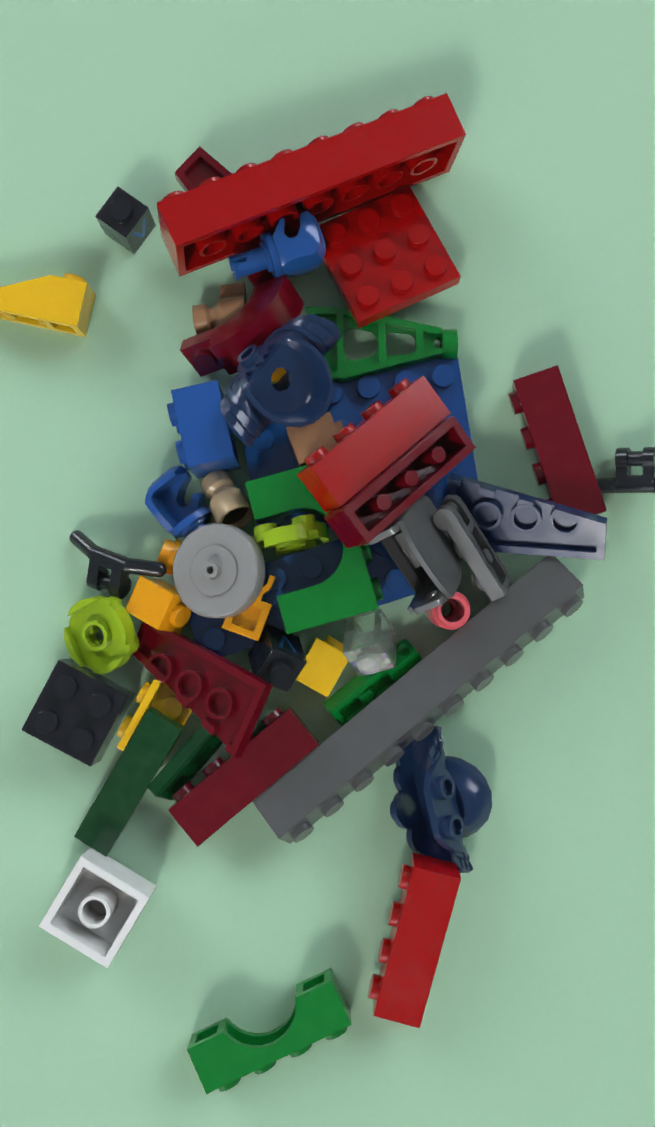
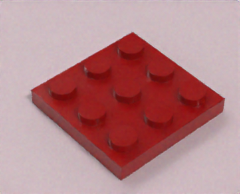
(386, 257)

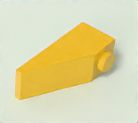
(49, 303)

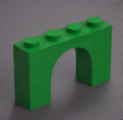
(346, 591)

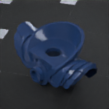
(300, 394)
(439, 800)

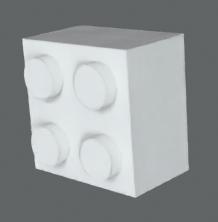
(98, 906)

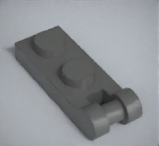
(472, 546)

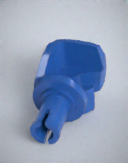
(283, 254)
(168, 506)

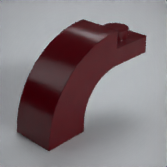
(265, 311)

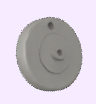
(218, 571)

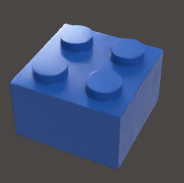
(205, 438)

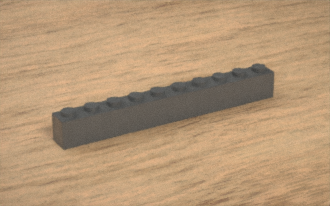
(420, 699)

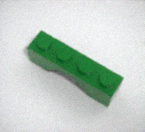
(227, 1053)

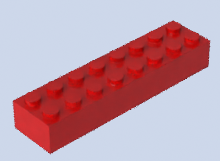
(321, 178)

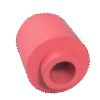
(457, 617)

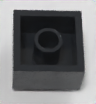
(78, 712)

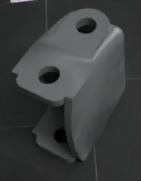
(423, 555)

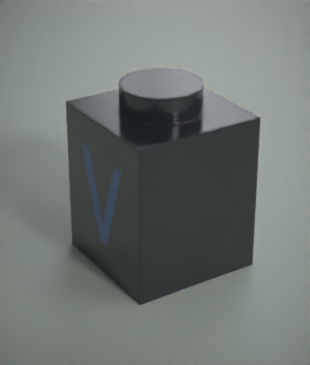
(125, 220)
(277, 657)

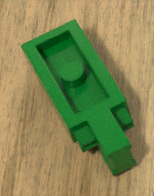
(363, 690)

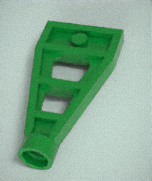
(347, 370)

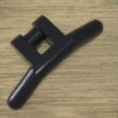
(628, 483)
(100, 559)

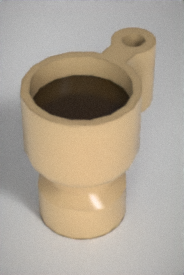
(227, 503)

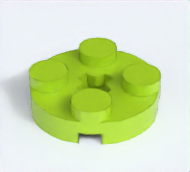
(291, 538)
(117, 630)

